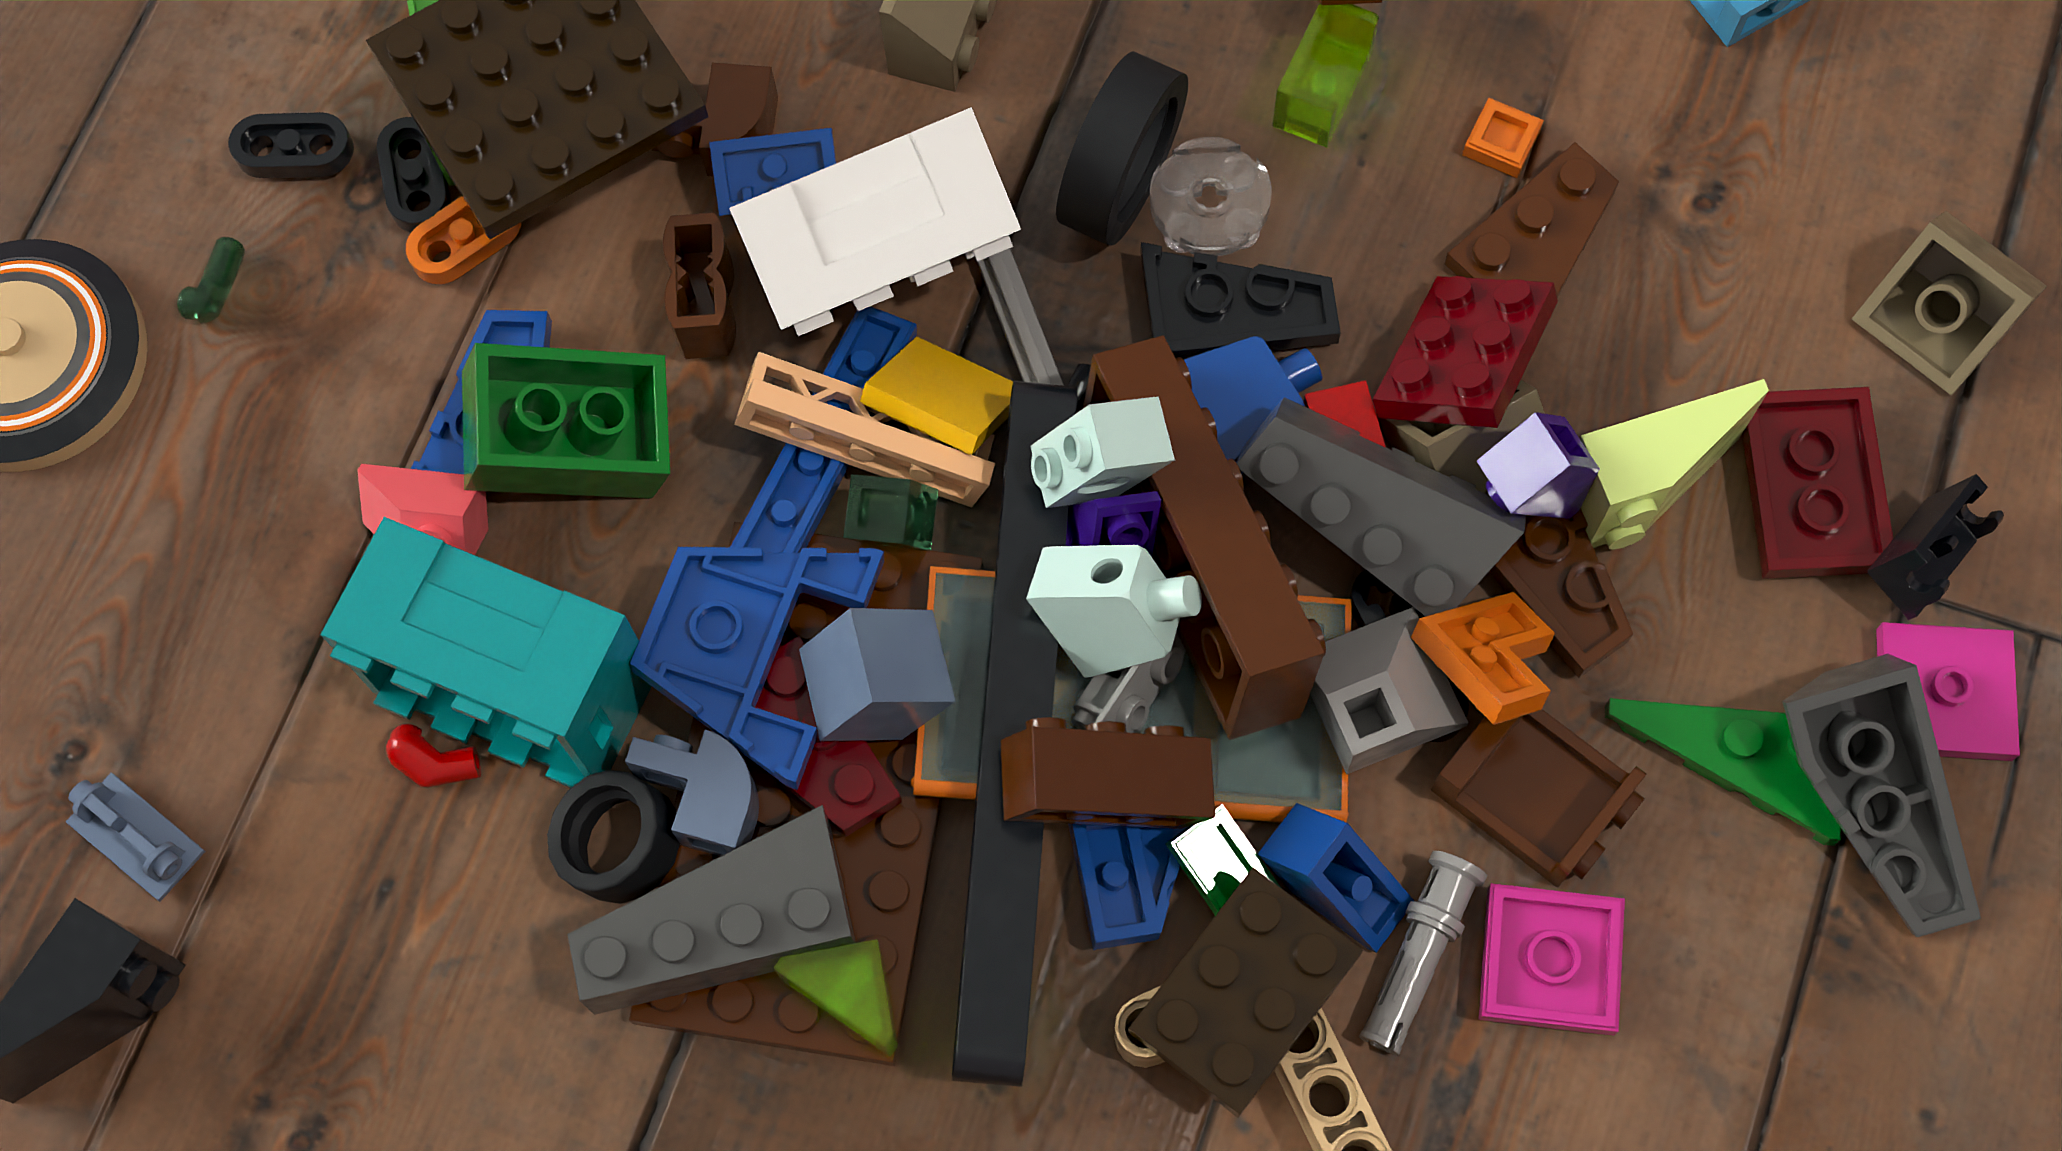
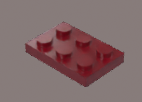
(1466, 351)
(1816, 483)

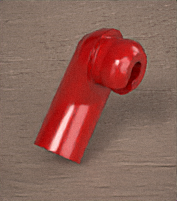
(425, 764)

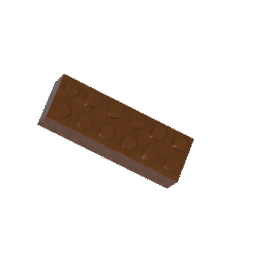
(1251, 632)

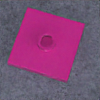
(1965, 684)
(1552, 959)

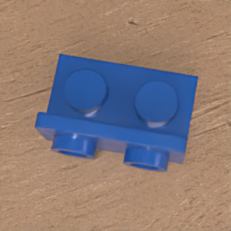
(763, 163)

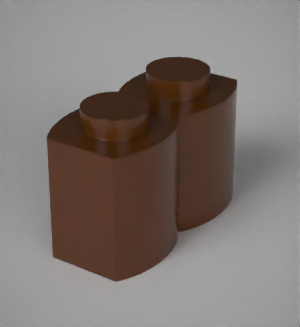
(699, 285)

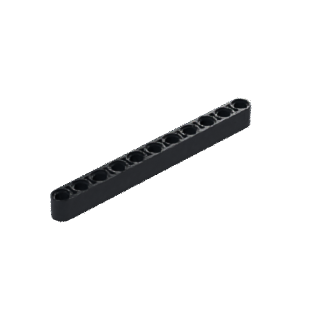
(1018, 688)

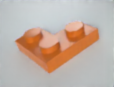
(1484, 651)

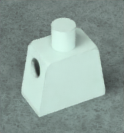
(1110, 604)

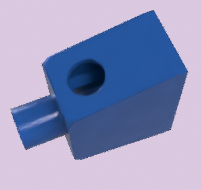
(1245, 385)

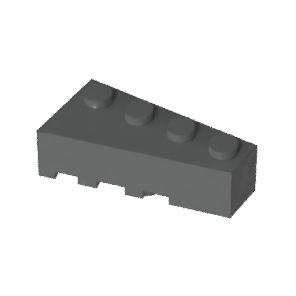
(1393, 516)
(718, 921)

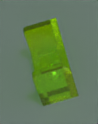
(1325, 71)

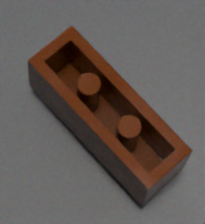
(1106, 775)

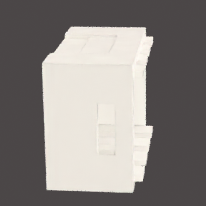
(877, 222)

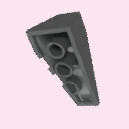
(1878, 769)

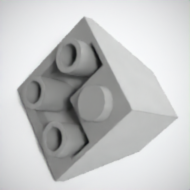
(1382, 693)

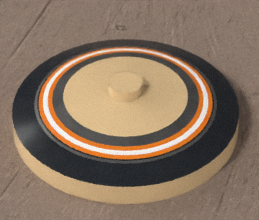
(66, 352)

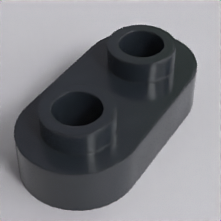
(294, 144)
(411, 179)

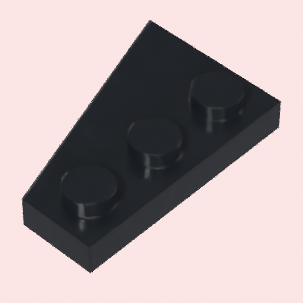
(1217, 303)

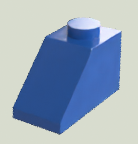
(1336, 875)

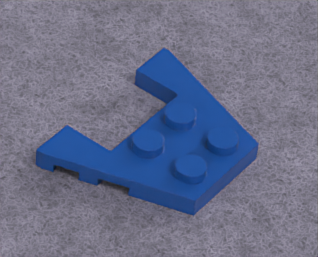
(721, 630)

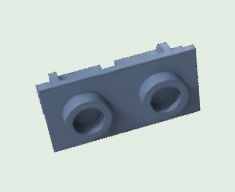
(132, 834)

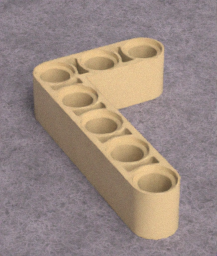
(1297, 1076)

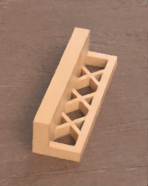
(856, 436)

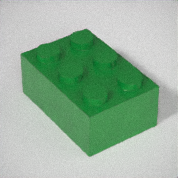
(564, 421)

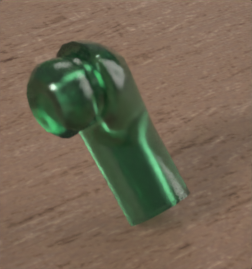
(215, 284)

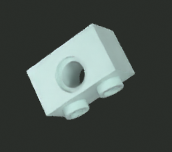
(1101, 451)

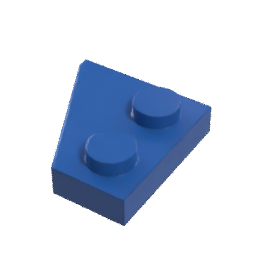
(1124, 881)

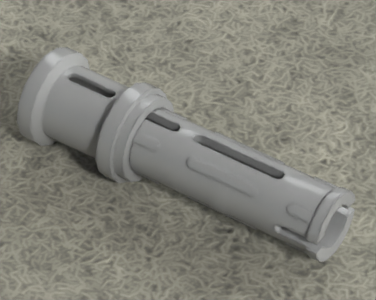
(1432, 924)

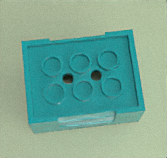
(488, 654)

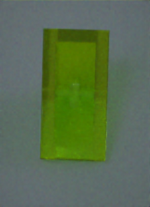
(847, 985)

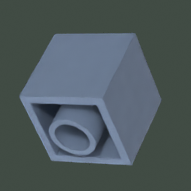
(876, 674)

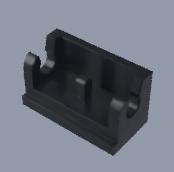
(1931, 546)

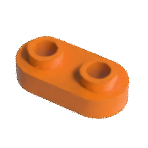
(457, 232)

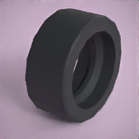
(578, 815)

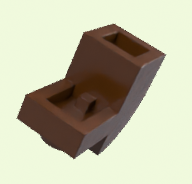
(738, 105)

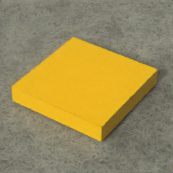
(940, 395)

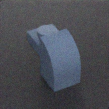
(718, 795)

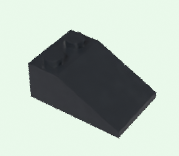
(78, 997)

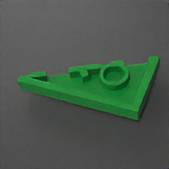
(1735, 750)

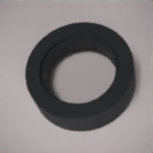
(1121, 147)

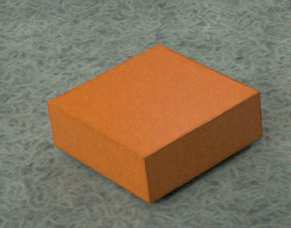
(1502, 137)

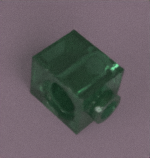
(890, 512)

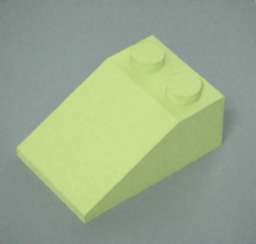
(1657, 459)

